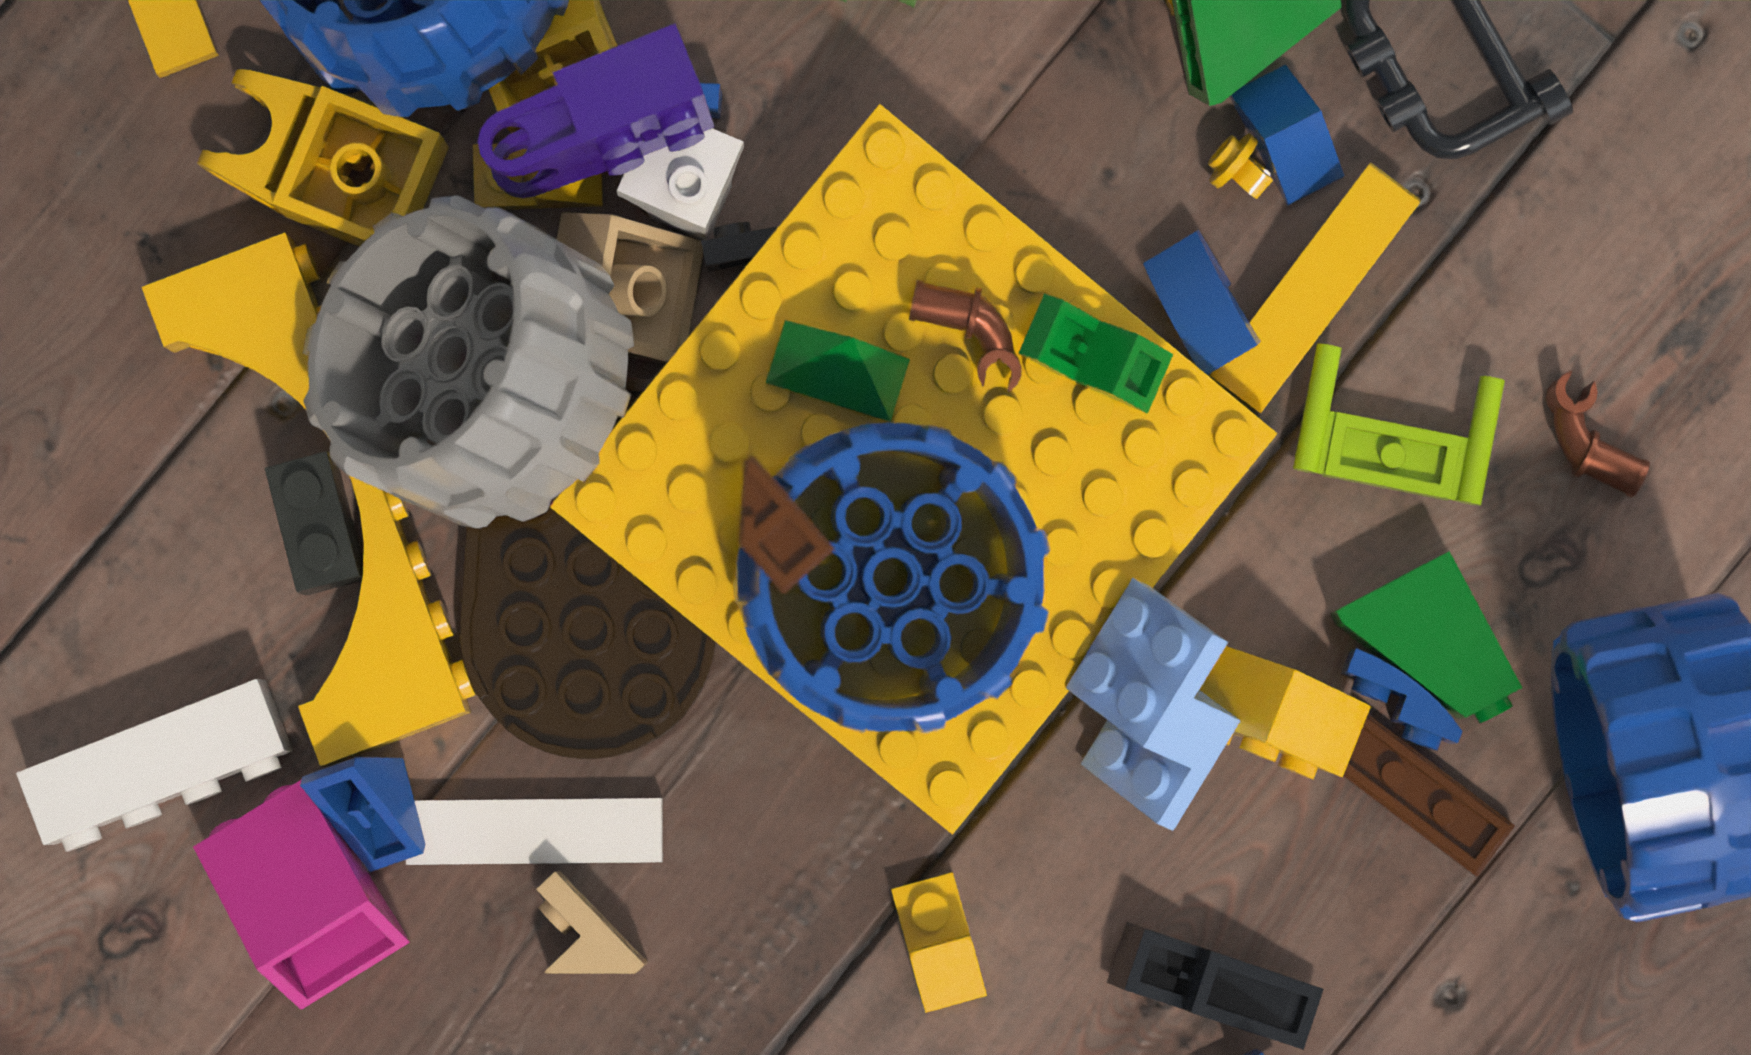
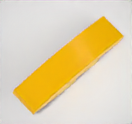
(1318, 285)

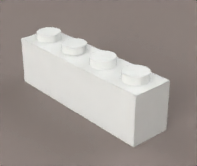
(154, 763)

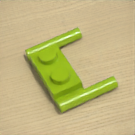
(1394, 453)

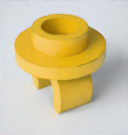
(1234, 161)

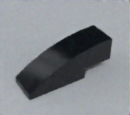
(1214, 985)

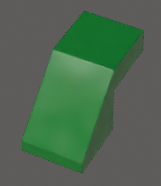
(1095, 353)

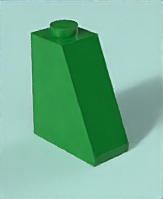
(1237, 39)
(1435, 636)

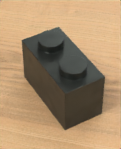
(315, 523)

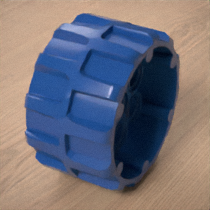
(416, 49)
(921, 598)
(1659, 751)

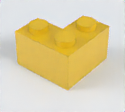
(1286, 713)

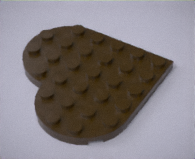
(572, 641)

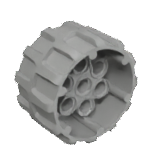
(471, 339)

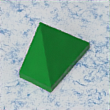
(837, 370)

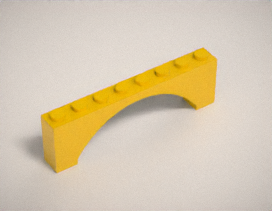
(395, 662)

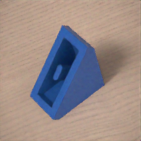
(1289, 134)
(370, 808)

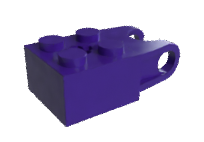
(601, 116)

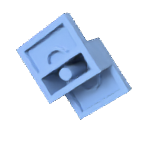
(1147, 685)

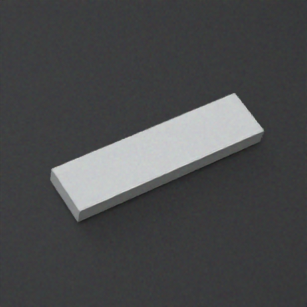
(540, 831)

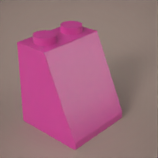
(298, 896)

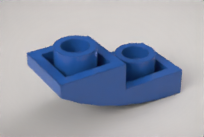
(1200, 303)
(1417, 710)

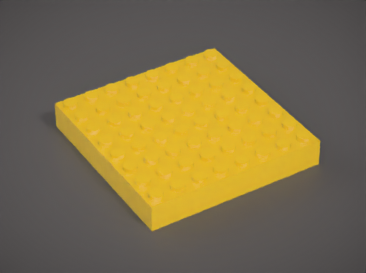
(1098, 476)

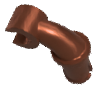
(971, 314)
(1585, 449)

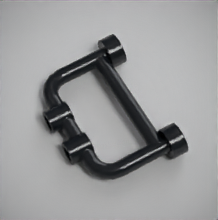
(1405, 108)

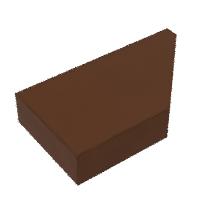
(777, 530)

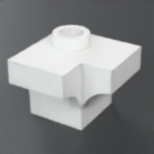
(685, 185)

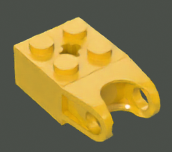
(316, 145)

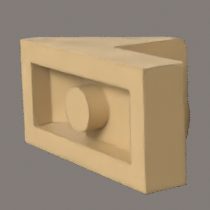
(601, 945)

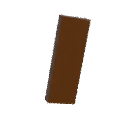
(1425, 798)

